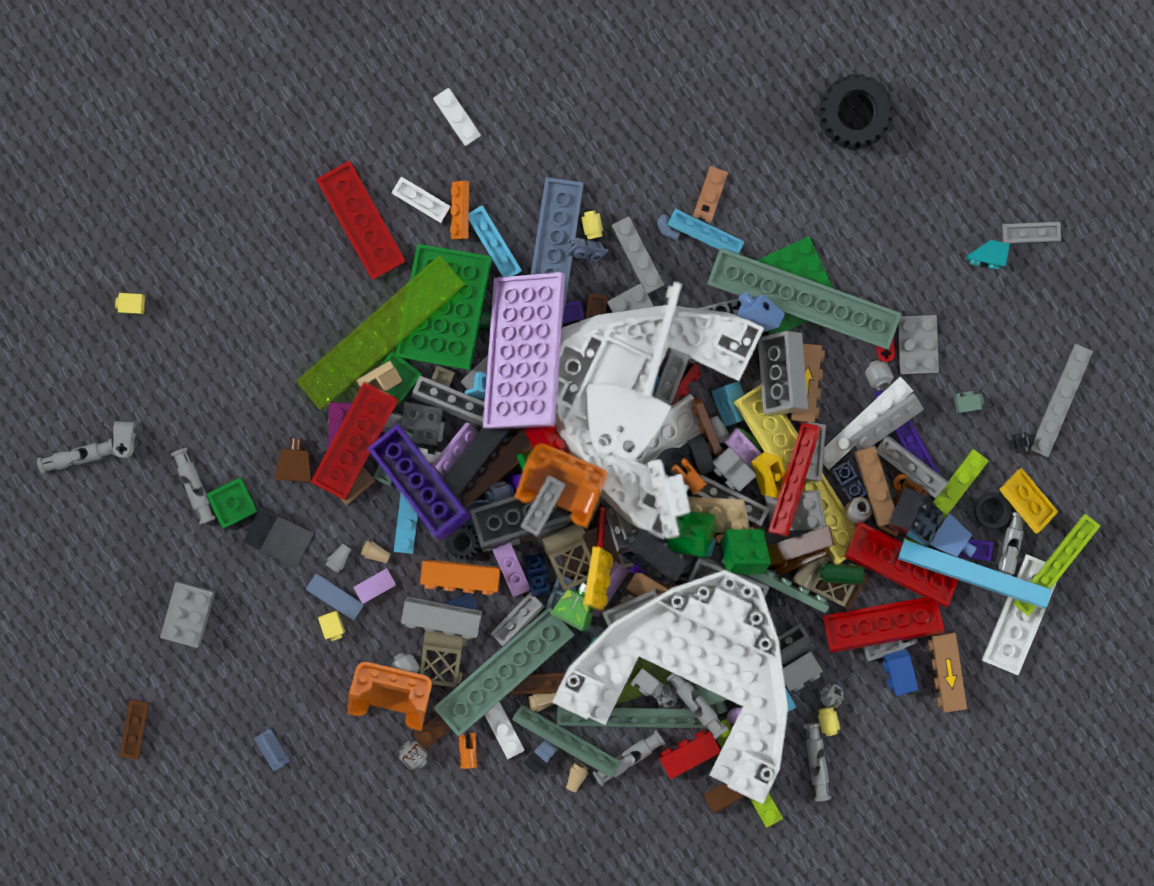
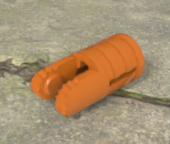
(692, 479)
(468, 755)

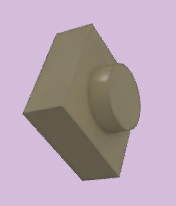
(443, 376)

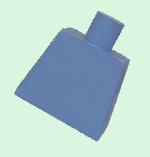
(760, 311)
(953, 538)

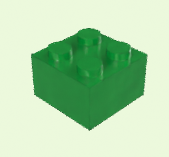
(695, 533)
(745, 551)

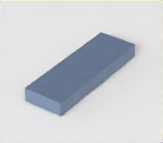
(334, 596)

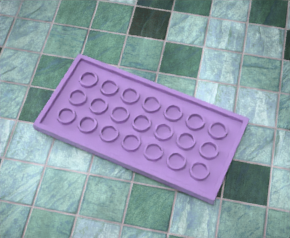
(524, 351)

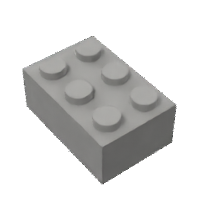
(187, 614)

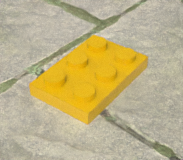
(1028, 500)
(598, 579)

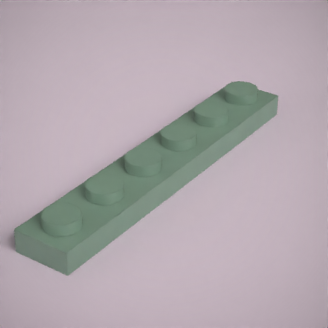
(785, 586)
(566, 741)

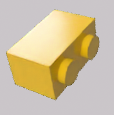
(769, 474)

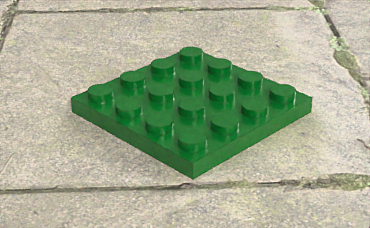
(802, 261)

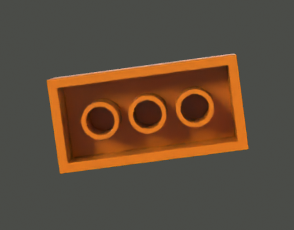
(460, 575)

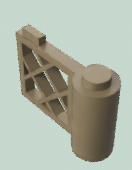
(561, 542)
(810, 575)
(445, 643)

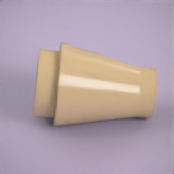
(374, 552)
(541, 701)
(576, 776)

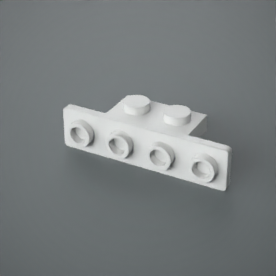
(670, 497)

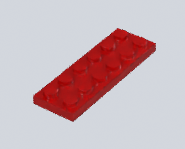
(361, 220)
(357, 433)
(881, 555)
(882, 624)

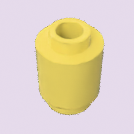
(592, 224)
(828, 721)

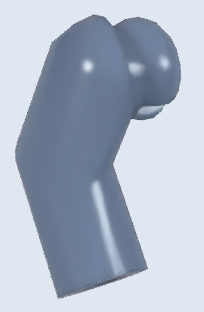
(665, 229)

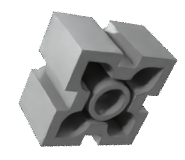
(733, 469)

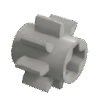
(832, 695)
(668, 696)

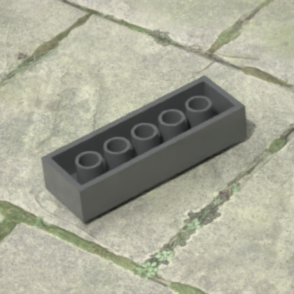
(503, 521)

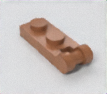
(710, 193)

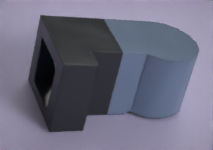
(540, 756)

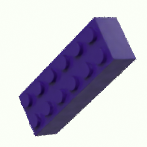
(419, 482)

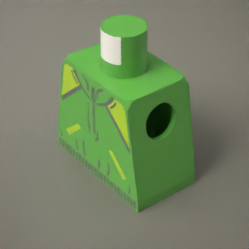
(573, 610)

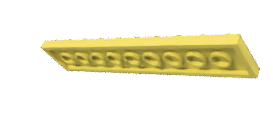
(779, 438)

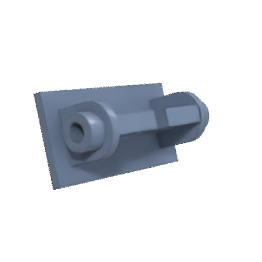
(591, 250)
(271, 749)

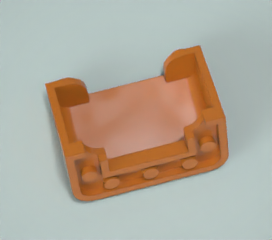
(582, 481)
(390, 690)

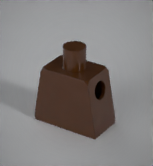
(294, 463)

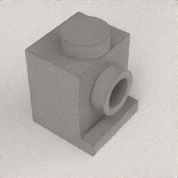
(647, 683)

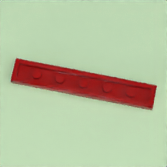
(794, 479)

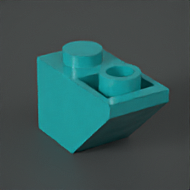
(991, 253)

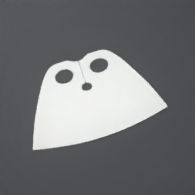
(620, 406)

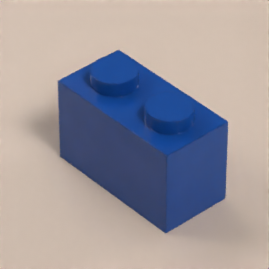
(900, 672)

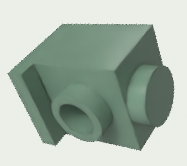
(968, 402)

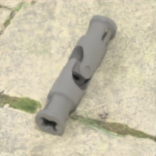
(65, 459)
(191, 481)
(1015, 531)
(706, 715)
(815, 746)
(645, 748)

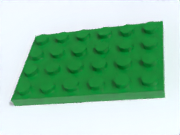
(452, 330)

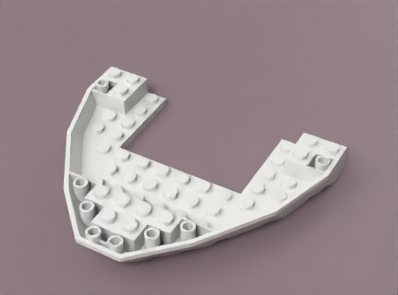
(616, 353)
(714, 636)

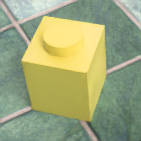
(130, 303)
(332, 625)

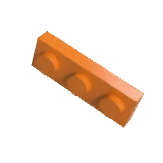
(459, 210)

